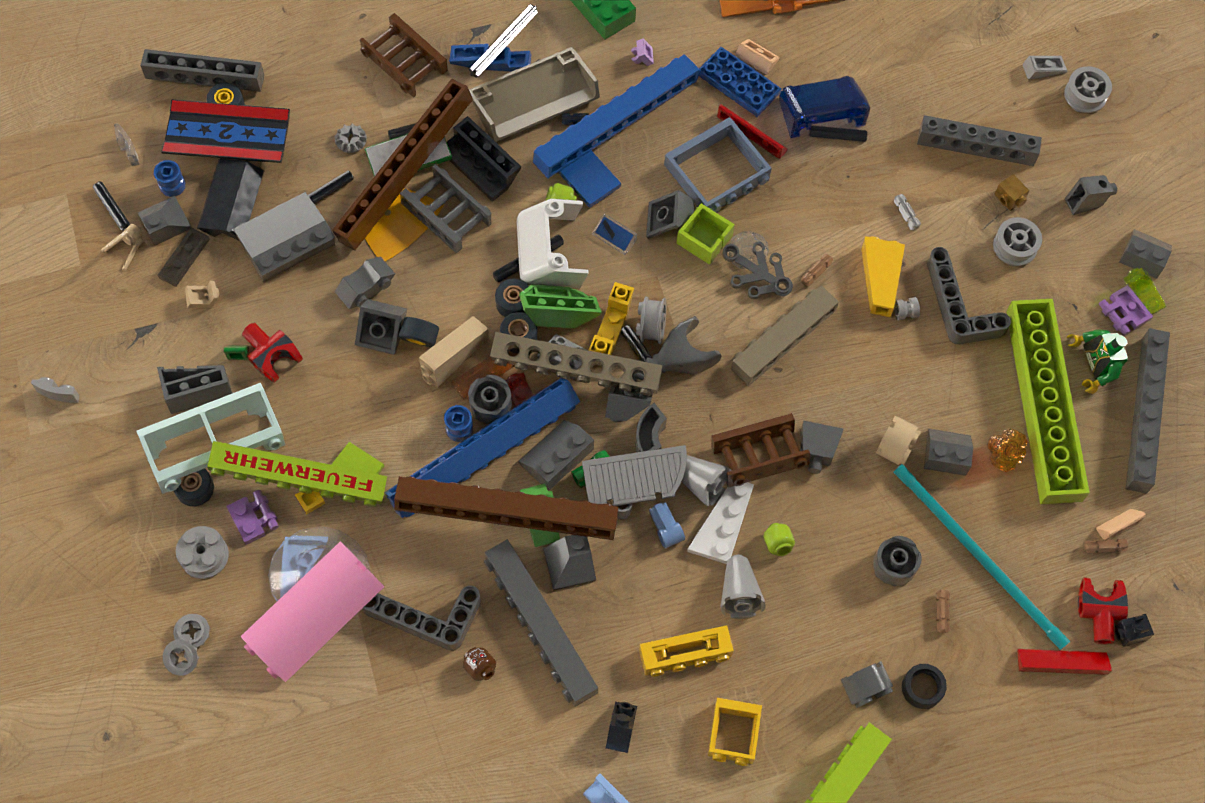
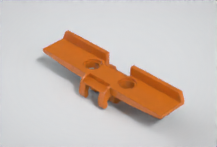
(740, 7)

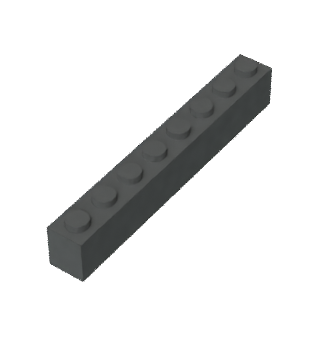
(1148, 411)
(541, 623)

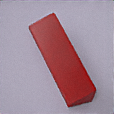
(753, 133)
(1063, 661)

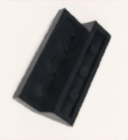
(482, 159)
(230, 197)

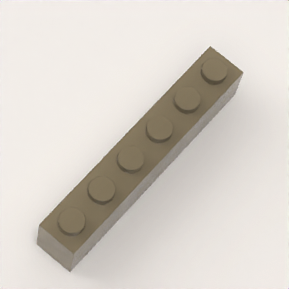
(784, 335)

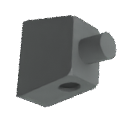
(1089, 194)
(821, 442)

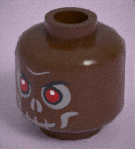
(479, 664)

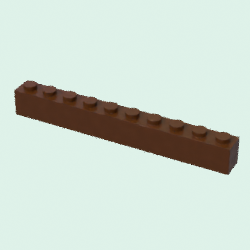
(402, 164)
(506, 508)

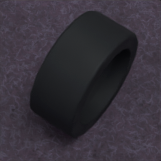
(932, 671)

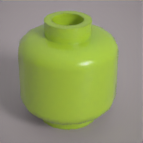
(560, 191)
(779, 539)

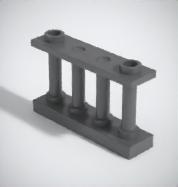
(437, 225)

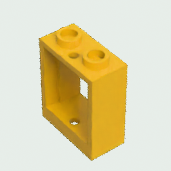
(738, 709)

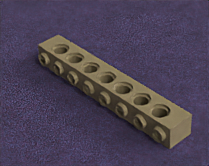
(504, 343)

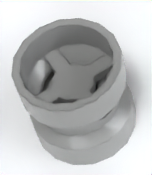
(907, 308)

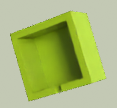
(705, 233)

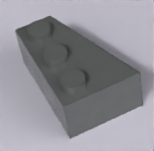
(193, 386)

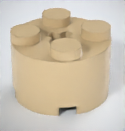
(897, 440)

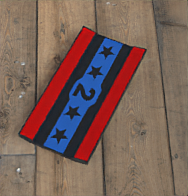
(226, 131)

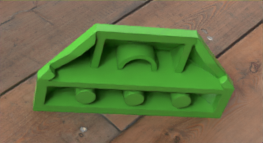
(558, 306)

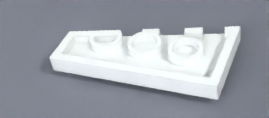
(721, 529)

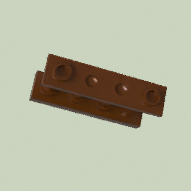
(409, 39)
(754, 433)

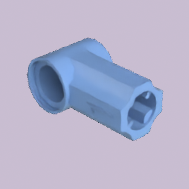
(668, 530)

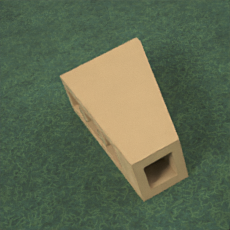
(452, 351)

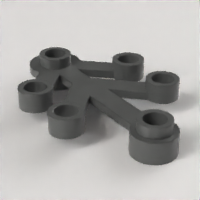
(759, 271)

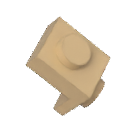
(202, 295)

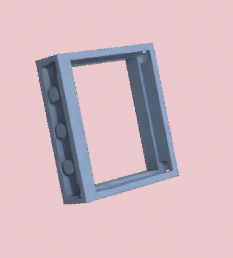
(705, 140)

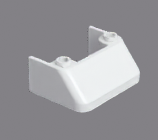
(536, 261)

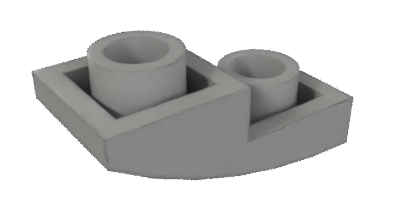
(48, 388)

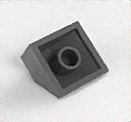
(668, 213)
(164, 220)
(624, 404)
(569, 562)

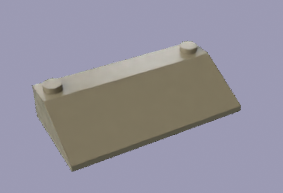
(534, 94)

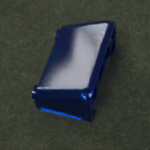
(823, 103)

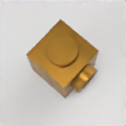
(1012, 192)

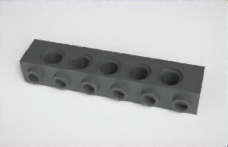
(202, 70)
(979, 140)

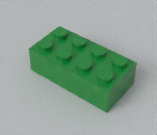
(607, 15)

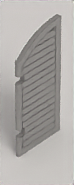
(635, 476)

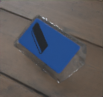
(615, 234)

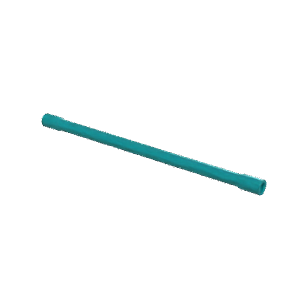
(1051, 631)

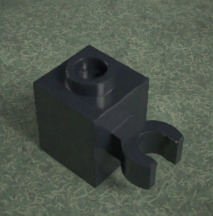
(1134, 630)

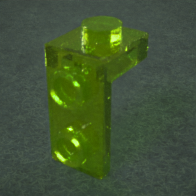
(1145, 290)

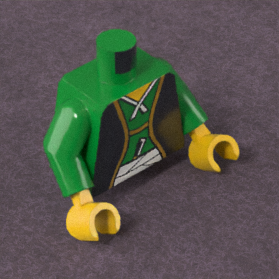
(1105, 356)

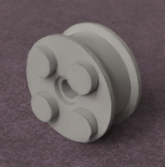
(1088, 89)
(1017, 241)
(652, 320)
(191, 556)

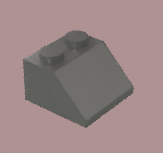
(1146, 253)
(379, 326)
(948, 452)

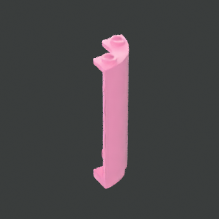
(311, 612)

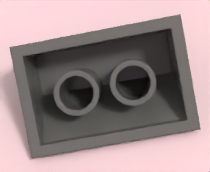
(557, 453)

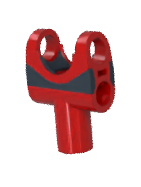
(269, 350)
(1102, 609)

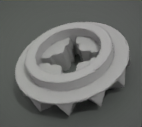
(356, 143)
(198, 622)
(170, 657)

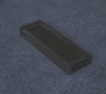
(183, 257)

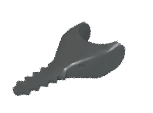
(679, 355)

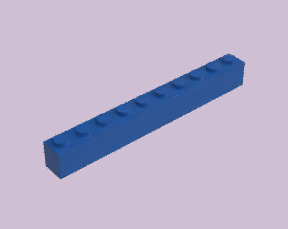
(615, 116)
(497, 437)

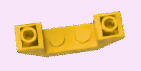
(613, 320)

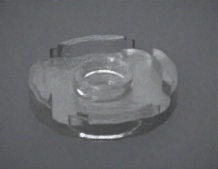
(745, 242)

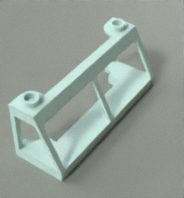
(250, 399)

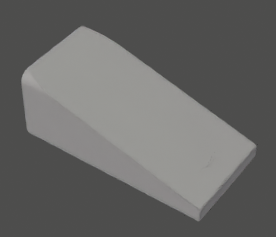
(1043, 66)

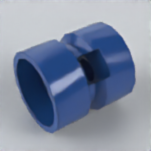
(169, 178)
(458, 423)

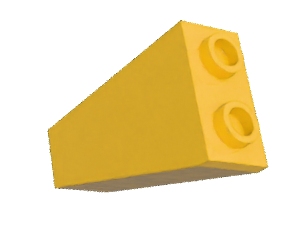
(882, 271)

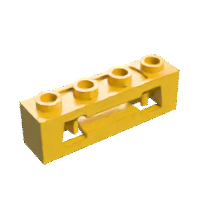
(719, 642)

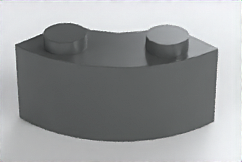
(365, 282)
(649, 428)

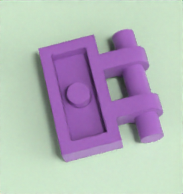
(1130, 307)
(246, 520)

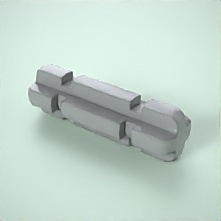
(907, 212)

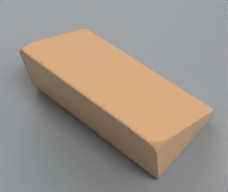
(756, 56)
(1120, 523)

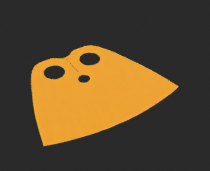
(397, 230)

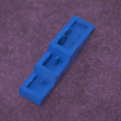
(506, 61)

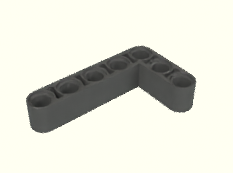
(955, 304)
(424, 620)

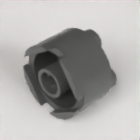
(489, 398)
(888, 569)
(867, 683)

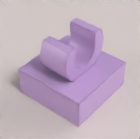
(644, 52)

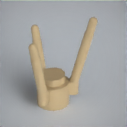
(130, 235)

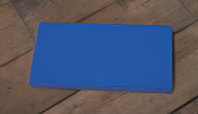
(739, 81)
(590, 179)

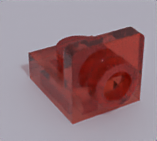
(519, 388)

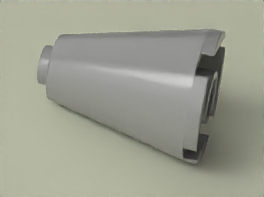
(705, 479)
(741, 590)

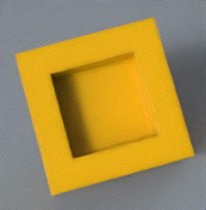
(310, 502)

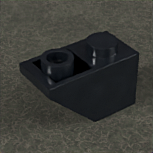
(621, 727)

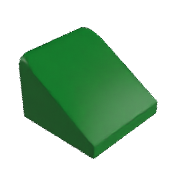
(236, 352)

